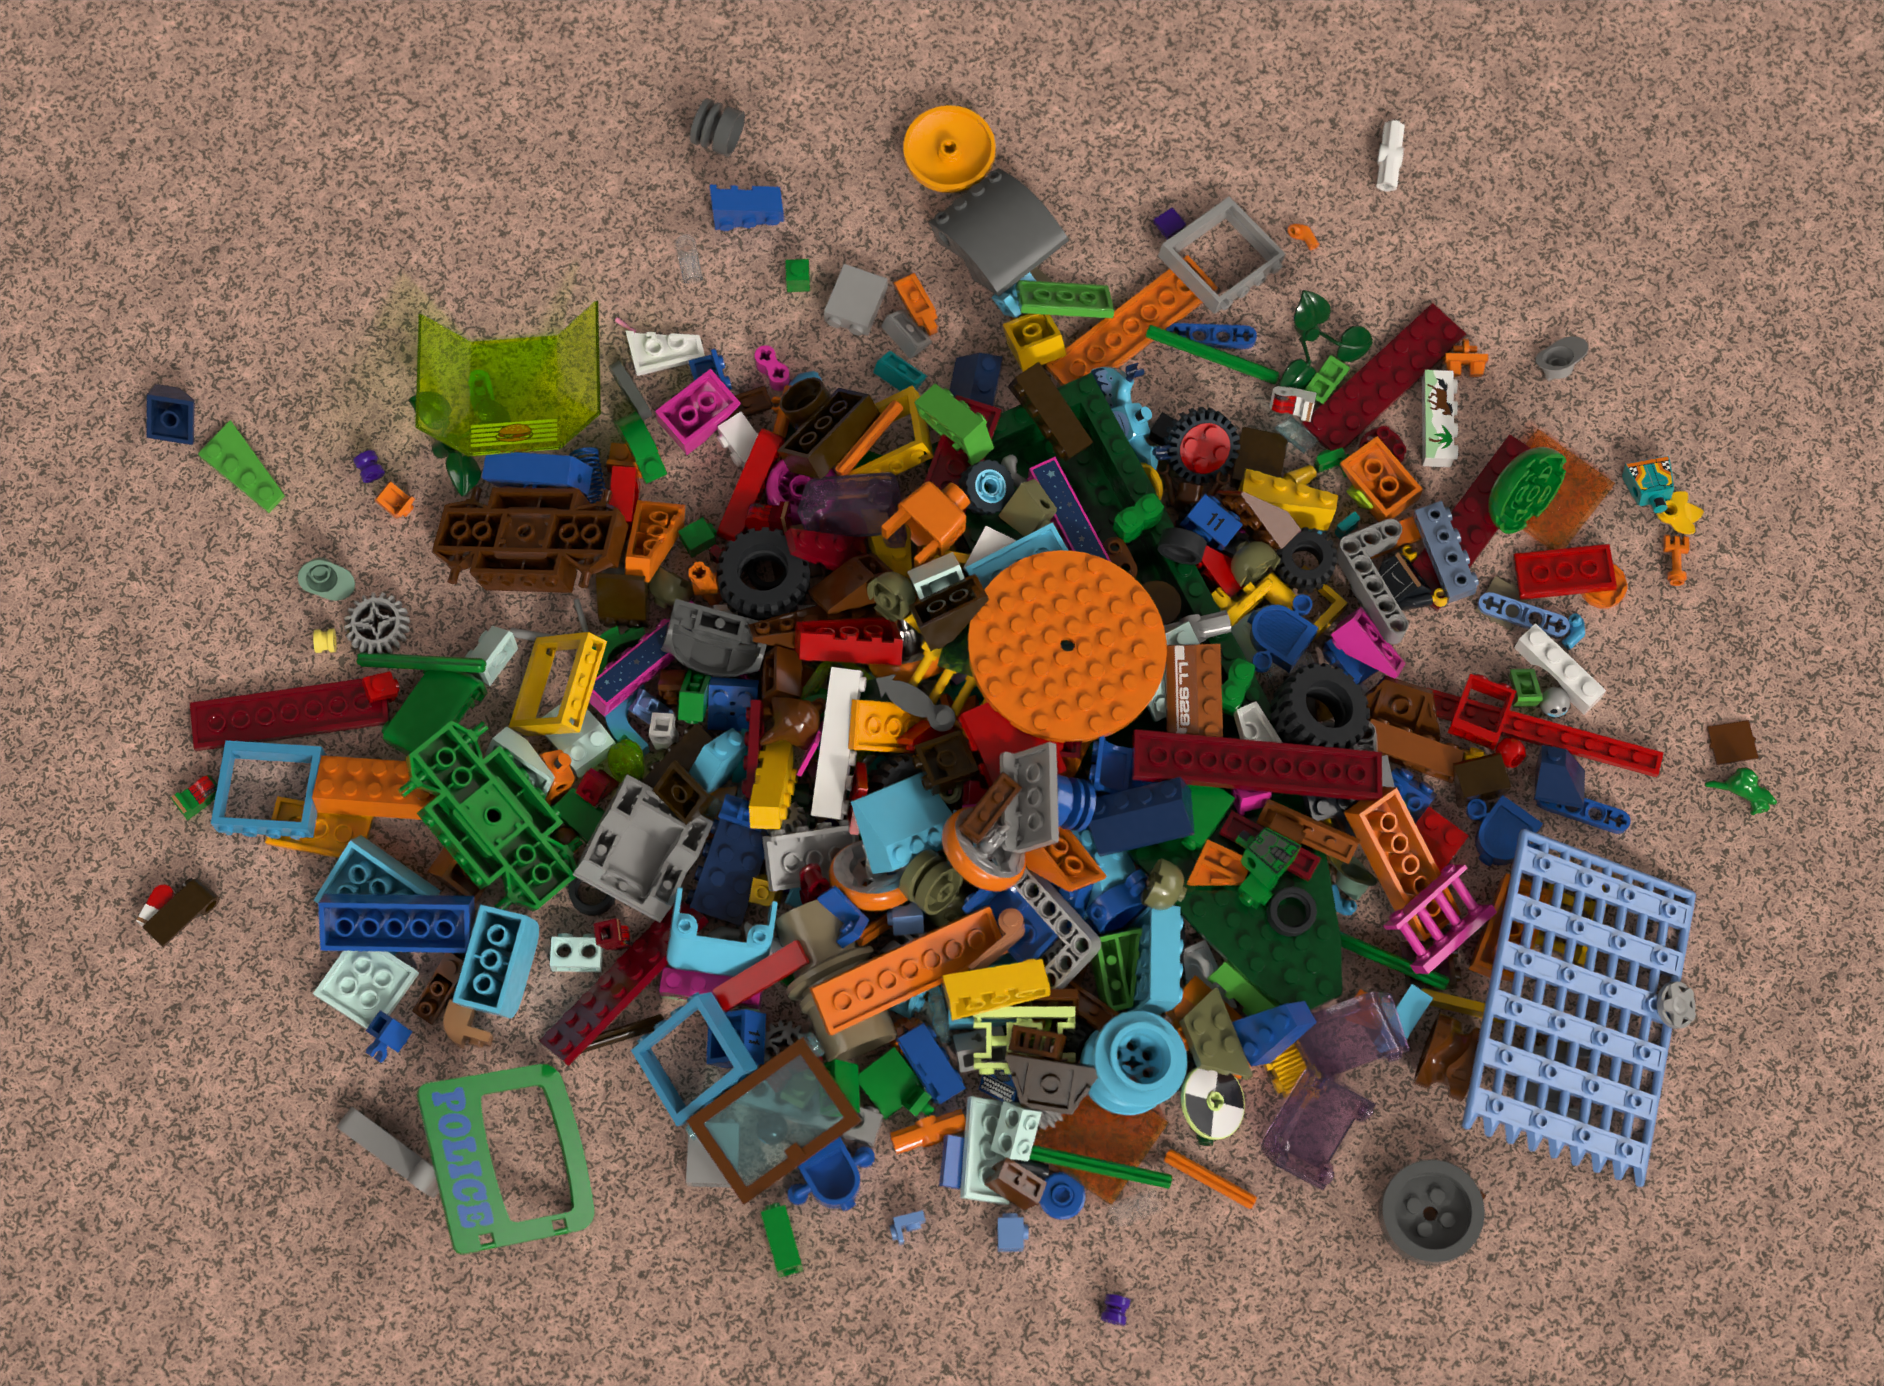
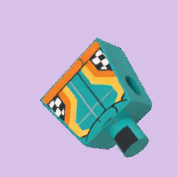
(1650, 482)

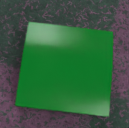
(888, 1082)

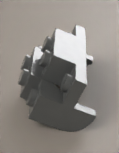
(713, 641)

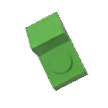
(1526, 687)

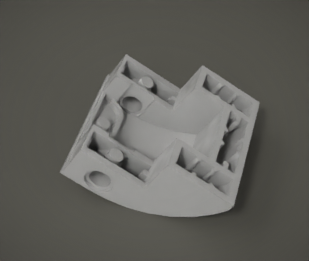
(641, 850)

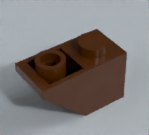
(670, 685)

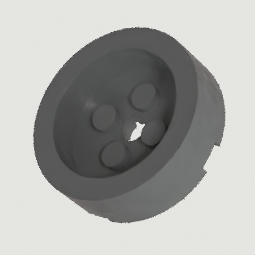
(1451, 1195)

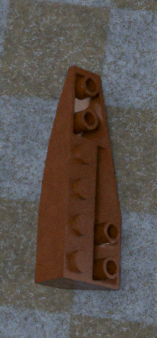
(781, 629)

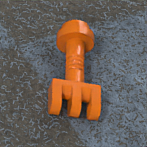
(1676, 576)

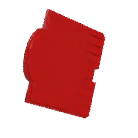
(995, 735)

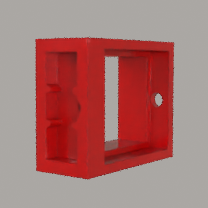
(625, 492)
(1471, 731)

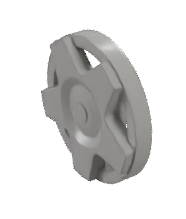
(1679, 1005)

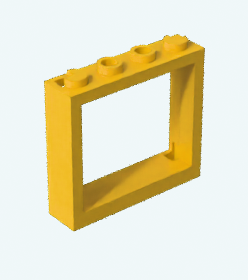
(909, 454)
(577, 690)

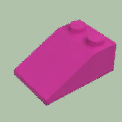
(697, 411)
(1363, 641)

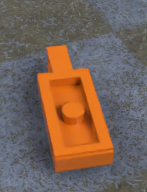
(917, 302)

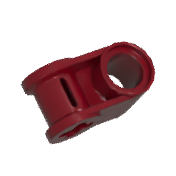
(812, 883)

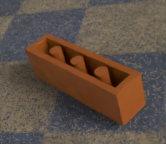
(1416, 751)

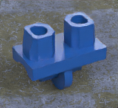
(736, 811)

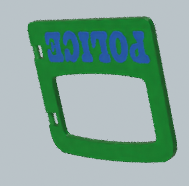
(464, 1165)

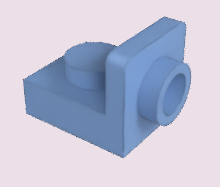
(909, 1221)

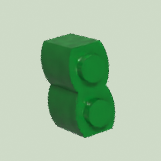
(1140, 517)
(1236, 685)

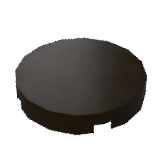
(1166, 600)

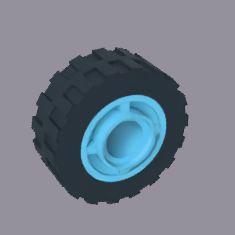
(999, 484)

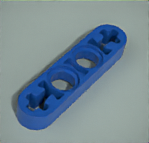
(1211, 331)
(1582, 815)

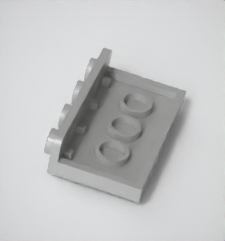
(1036, 805)
(791, 851)

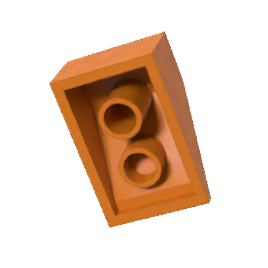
(1381, 480)
(1065, 863)

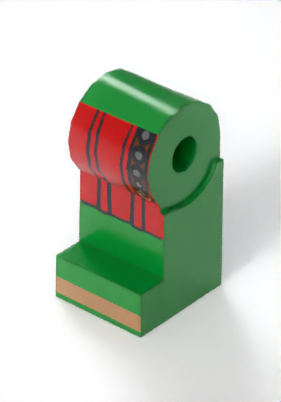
(196, 797)

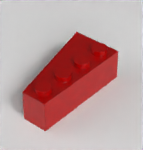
(850, 641)

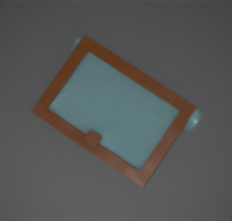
(774, 1119)

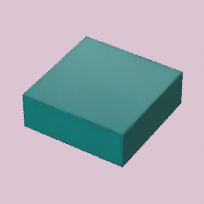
(1347, 525)

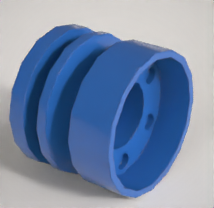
(1075, 803)

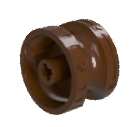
(1448, 1057)

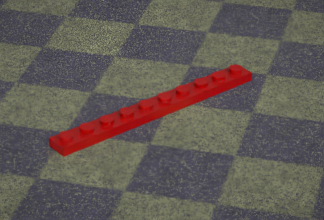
(1553, 734)

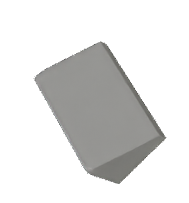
(905, 333)

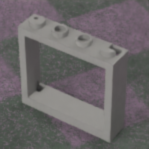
(1247, 228)

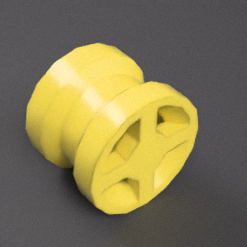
(324, 640)

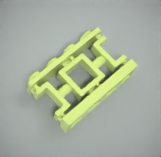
(1024, 1018)

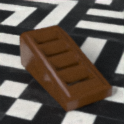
(1058, 1048)

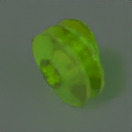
(625, 759)

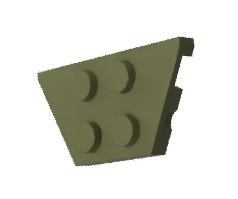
(1214, 1038)

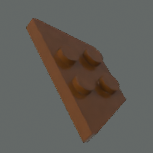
(1404, 706)

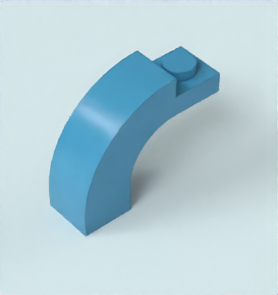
(619, 726)

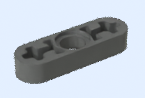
(630, 390)

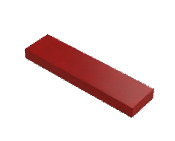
(761, 976)

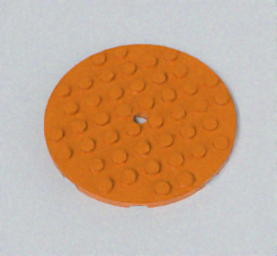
(1056, 691)

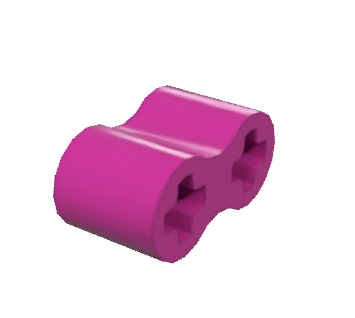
(772, 368)

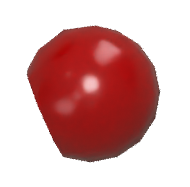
(1512, 752)

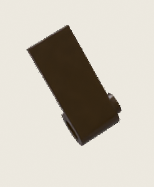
(186, 905)

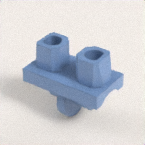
(646, 704)

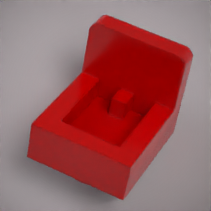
(381, 687)

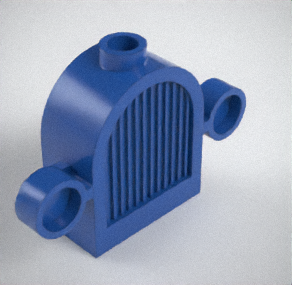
(1281, 634)
(1500, 830)
(1118, 905)
(832, 1176)

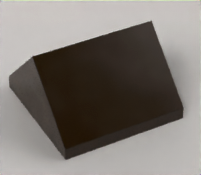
(1480, 779)

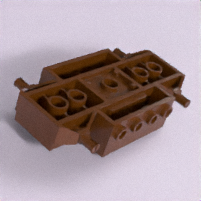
(563, 536)

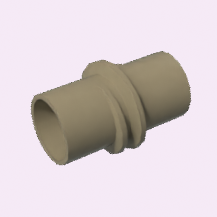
(817, 933)

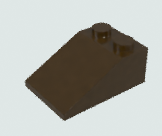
(622, 600)
(948, 611)

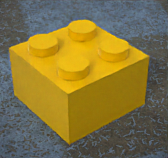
(1034, 340)

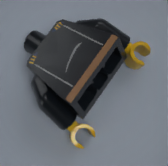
(1406, 582)

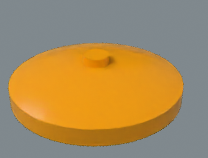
(949, 149)

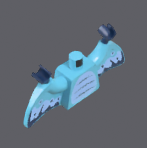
(1132, 417)

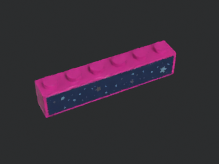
(1070, 517)
(631, 670)

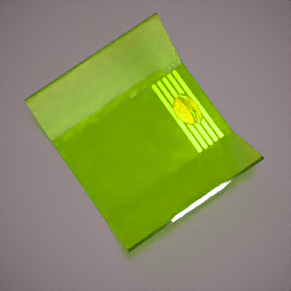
(508, 391)

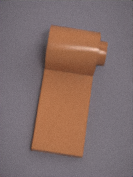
(1011, 929)

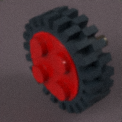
(1201, 444)

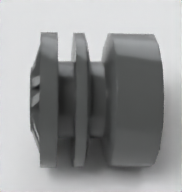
(717, 126)

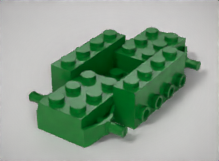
(468, 787)

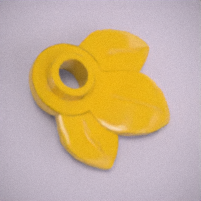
(1682, 513)

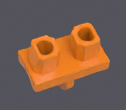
(1475, 361)

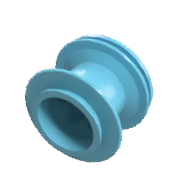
(1165, 1065)

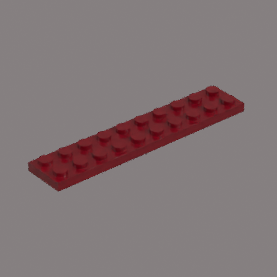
(1257, 765)

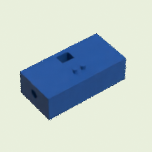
(537, 471)

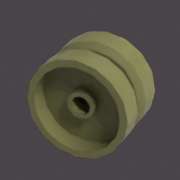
(930, 882)

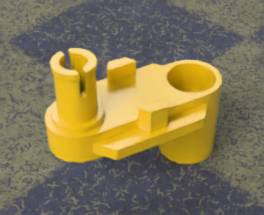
(1270, 588)

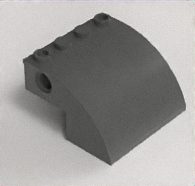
(999, 231)

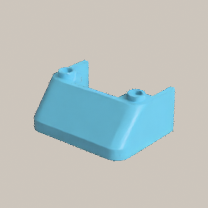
(715, 955)

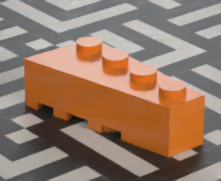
(652, 536)

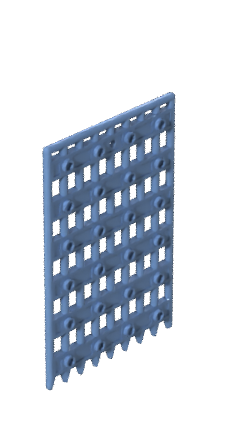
(1587, 984)

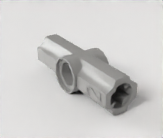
(1206, 625)

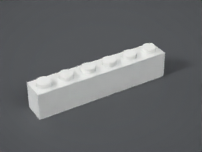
(834, 756)

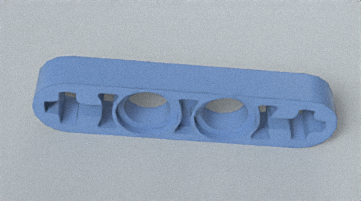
(1524, 611)

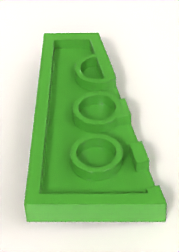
(238, 464)

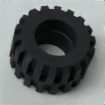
(1307, 579)

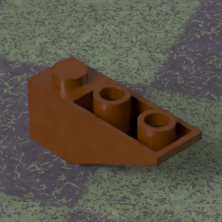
(440, 988)

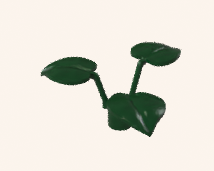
(1316, 310)
(461, 469)

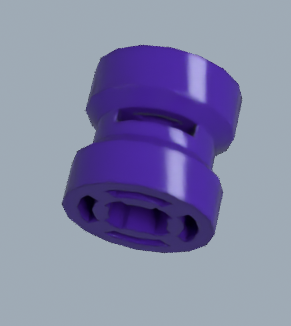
(368, 466)
(1112, 1313)

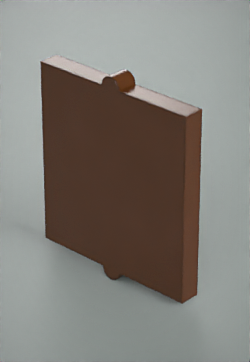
(1732, 742)

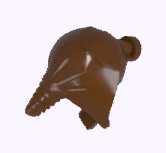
(794, 721)

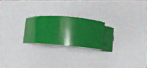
(641, 445)
(618, 643)

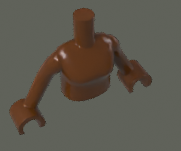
(1187, 492)

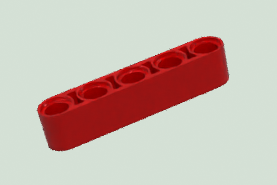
(750, 484)

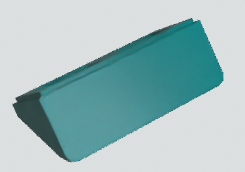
(898, 372)

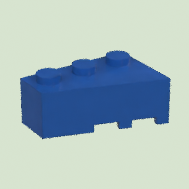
(746, 207)
(1272, 1031)
(930, 1063)

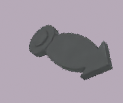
(916, 703)

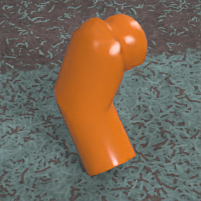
(1303, 233)

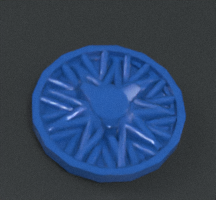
(1062, 1196)

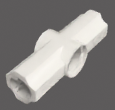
(1390, 156)

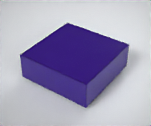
(1169, 223)

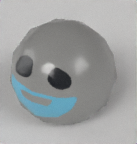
(1555, 702)

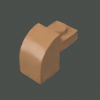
(458, 1027)

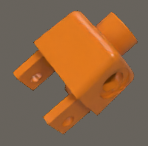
(933, 519)

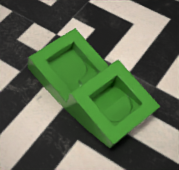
(1328, 379)

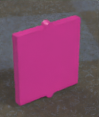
(809, 753)

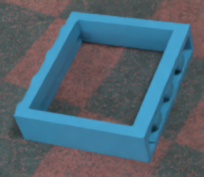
(267, 752)
(727, 1038)

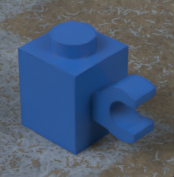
(387, 1033)

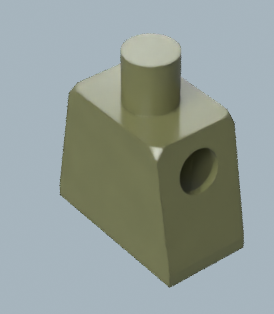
(1028, 508)

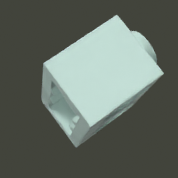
(575, 960)
(1015, 1131)

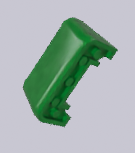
(430, 706)

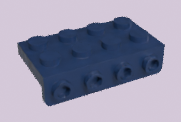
(728, 871)

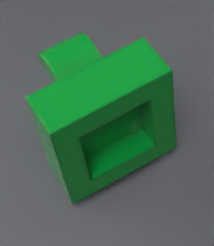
(918, 1101)

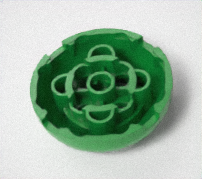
(1525, 488)

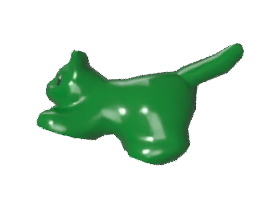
(1745, 784)

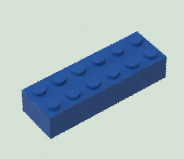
(396, 923)

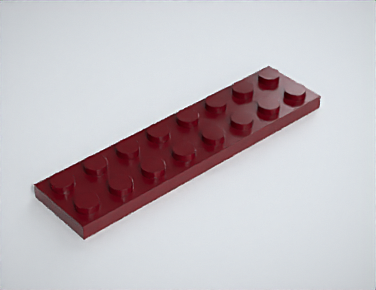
(1384, 379)
(1472, 513)
(285, 714)
(614, 990)

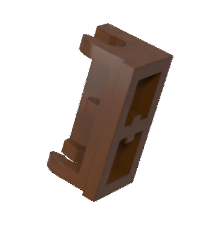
(1016, 1184)

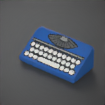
(999, 1086)

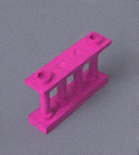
(1460, 929)

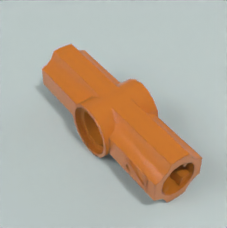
(705, 583)
(928, 1131)

